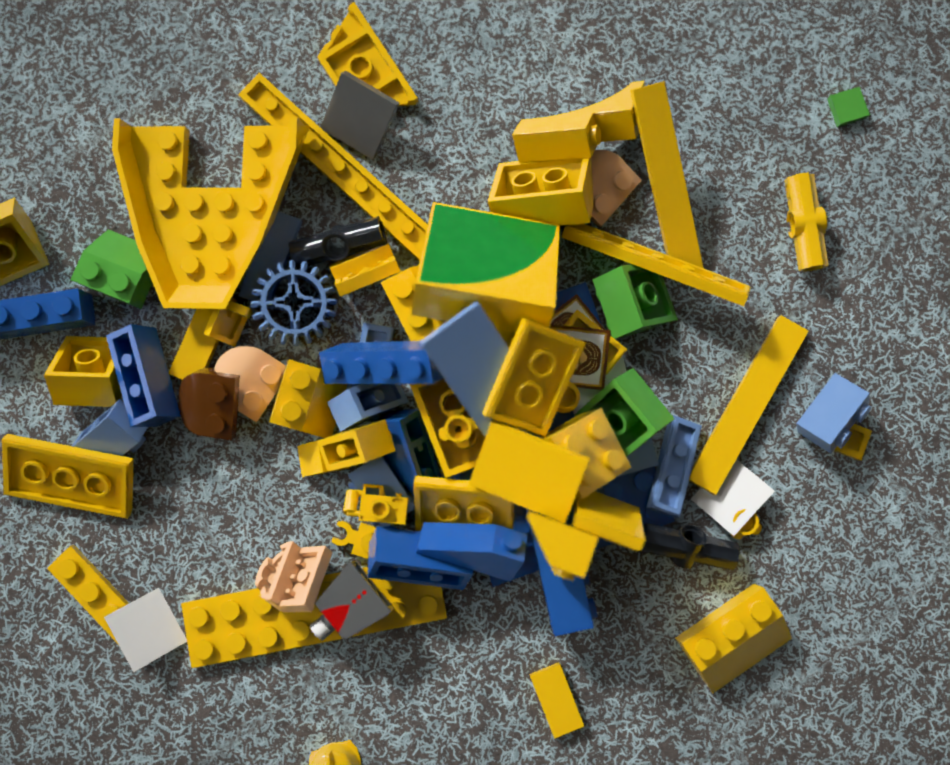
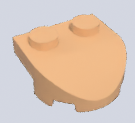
(611, 184)
(258, 374)
(293, 577)

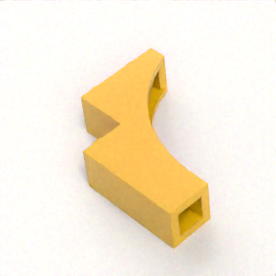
(579, 131)

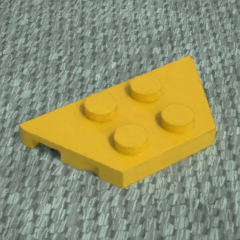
(360, 52)

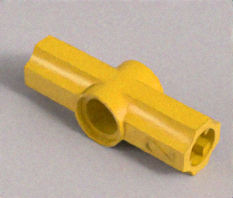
(807, 222)

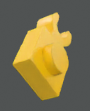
(359, 538)

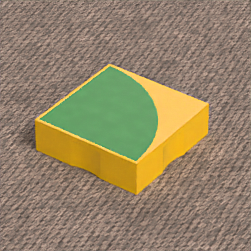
(487, 259)

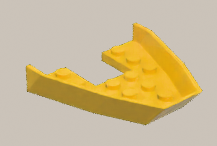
(201, 238)

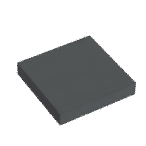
(359, 115)

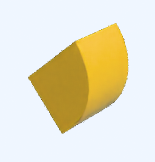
(312, 460)

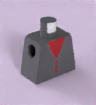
(350, 604)

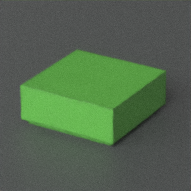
(848, 106)

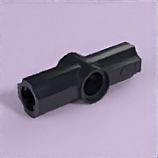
(356, 237)
(690, 546)

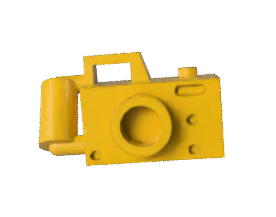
(376, 507)

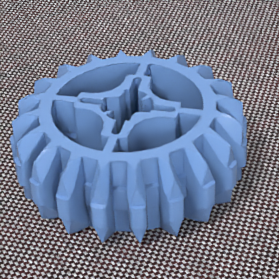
(292, 275)

